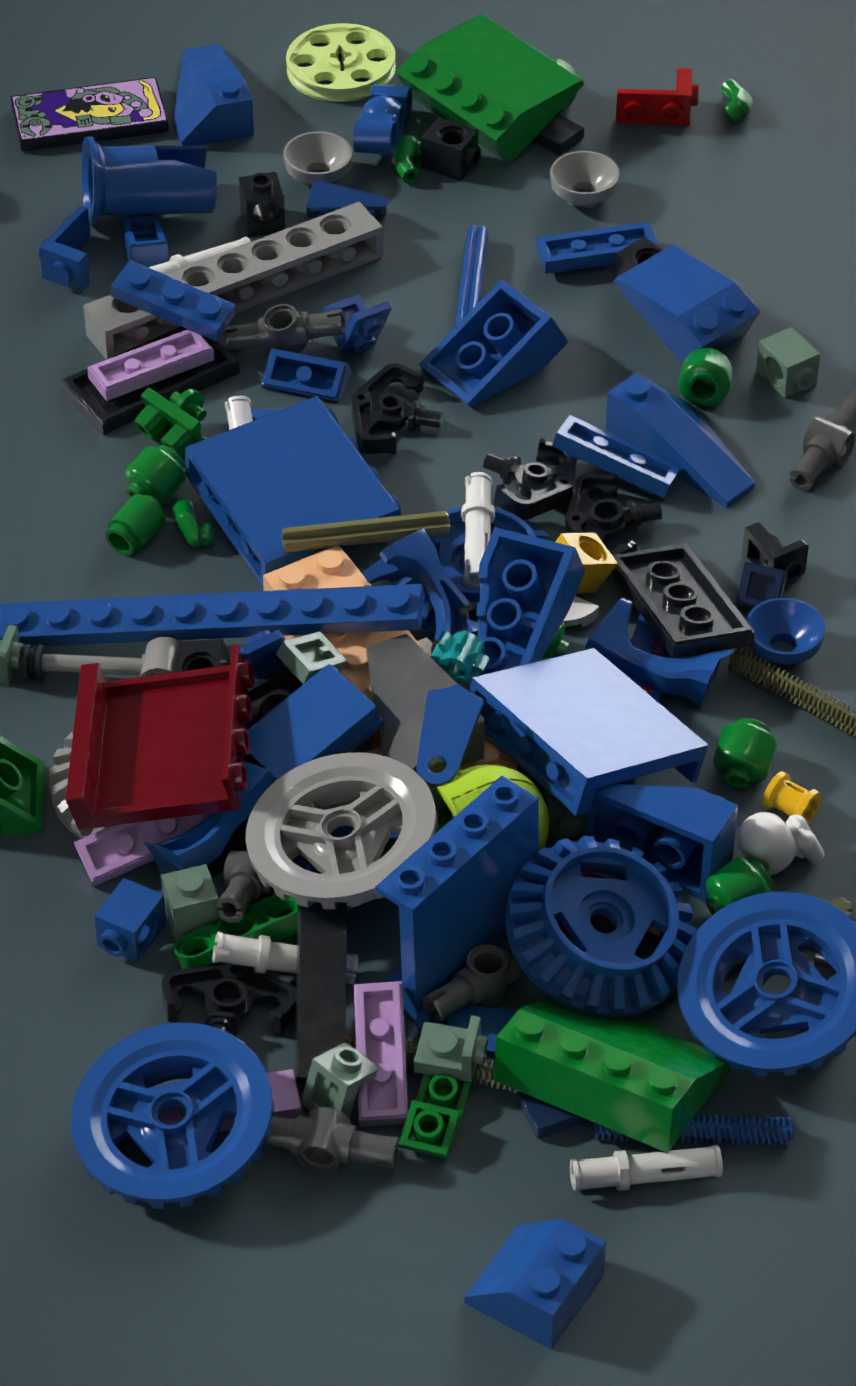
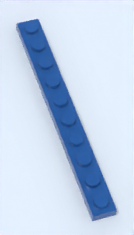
(216, 615)

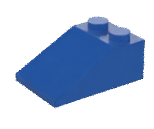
(688, 302)
(494, 346)
(674, 826)

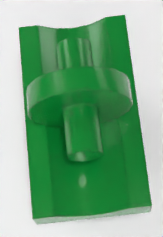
(180, 417)

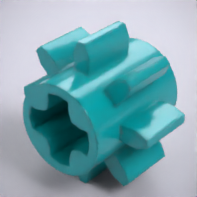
(460, 656)

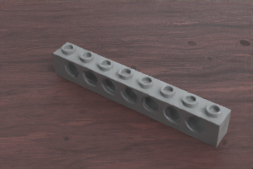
(249, 274)

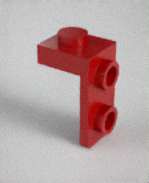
(659, 106)

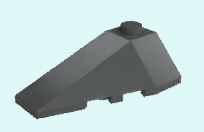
(400, 682)

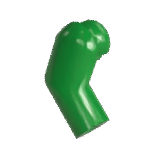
(739, 98)
(402, 158)
(186, 521)

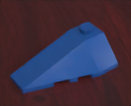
(211, 99)
(674, 430)
(523, 596)

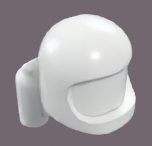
(776, 842)

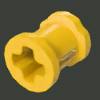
(791, 797)

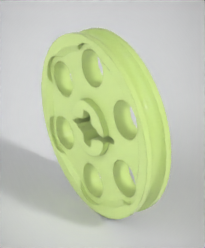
(327, 65)

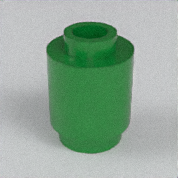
(135, 524)

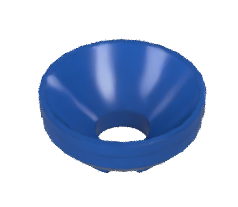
(786, 621)

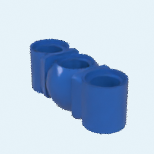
(382, 119)

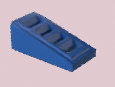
(330, 197)
(145, 239)

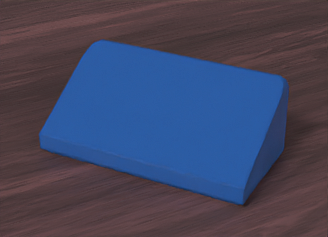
(306, 375)

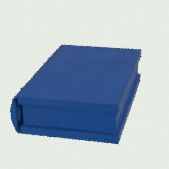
(312, 723)

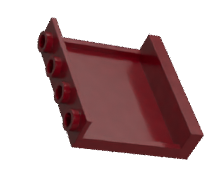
(159, 744)

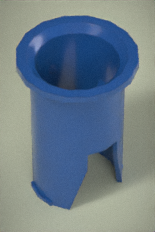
(145, 180)

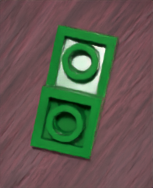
(436, 1115)

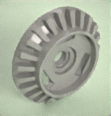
(335, 791)

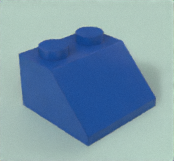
(540, 1279)

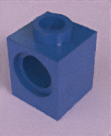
(130, 920)

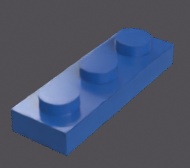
(588, 247)
(173, 300)
(616, 456)

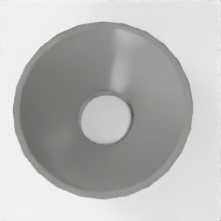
(317, 152)
(584, 171)

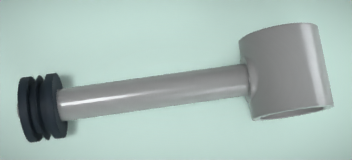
(159, 658)

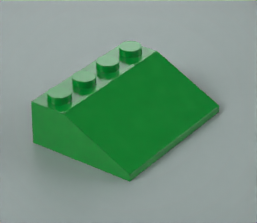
(490, 84)
(607, 1070)

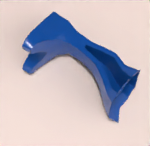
(418, 559)
(672, 676)
(209, 838)

